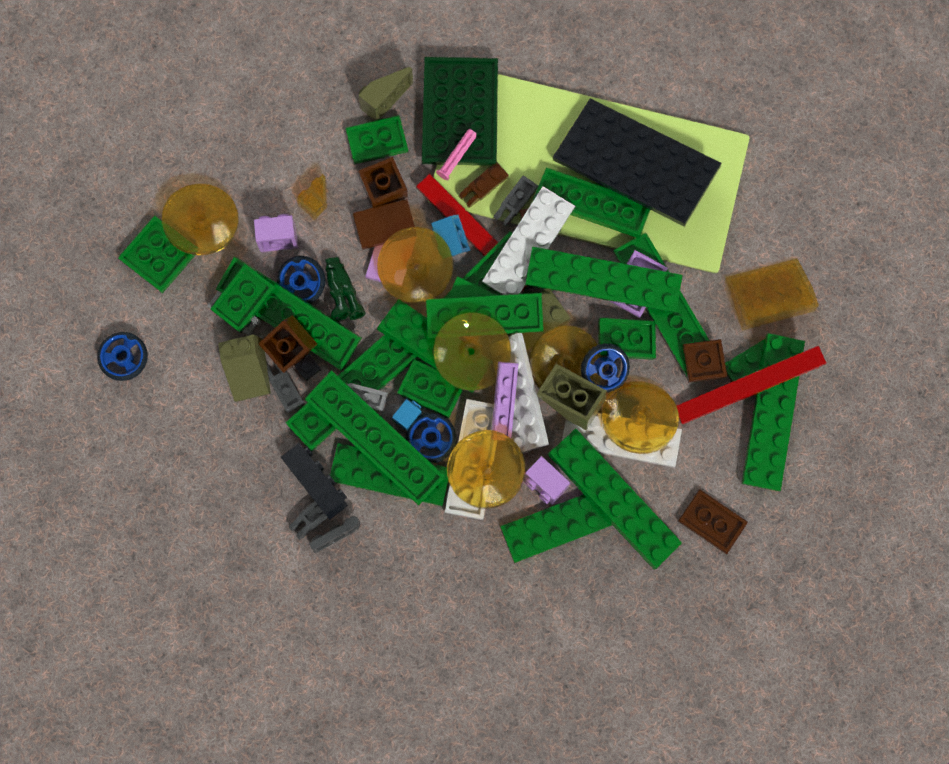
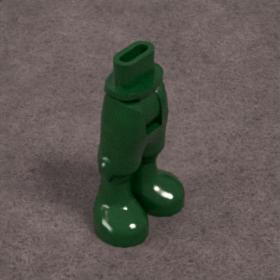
(340, 287)

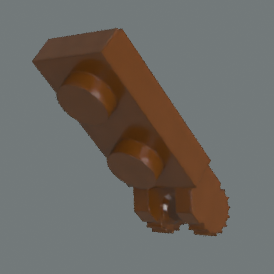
(484, 184)

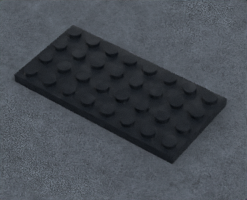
(637, 162)

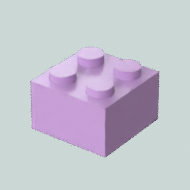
(275, 233)
(546, 481)

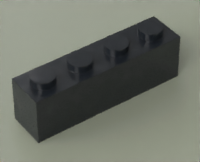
(314, 481)

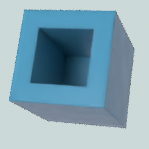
(407, 414)

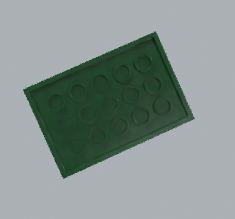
(458, 98)

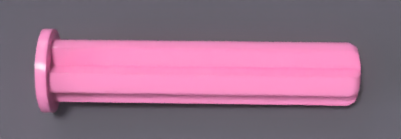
(457, 154)

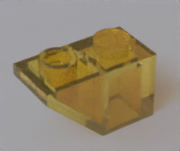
(314, 199)

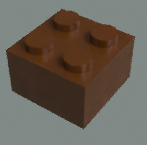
(383, 183)
(287, 343)

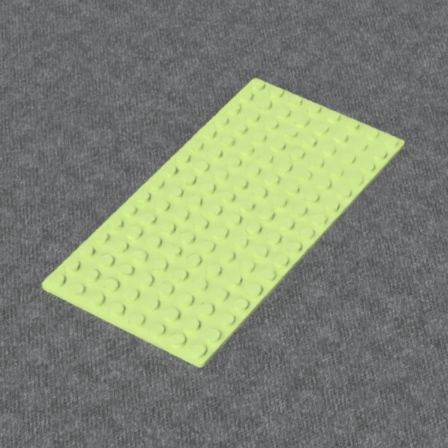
(535, 123)

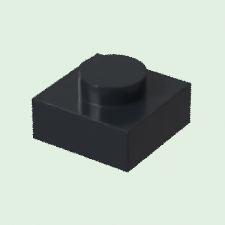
(307, 367)

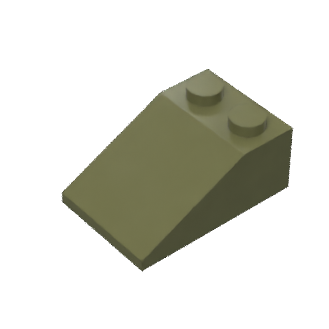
(384, 92)
(553, 316)
(245, 367)
(572, 396)

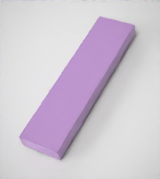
(505, 397)

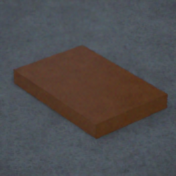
(381, 222)
(712, 521)

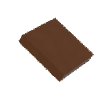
(704, 360)

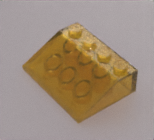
(771, 294)

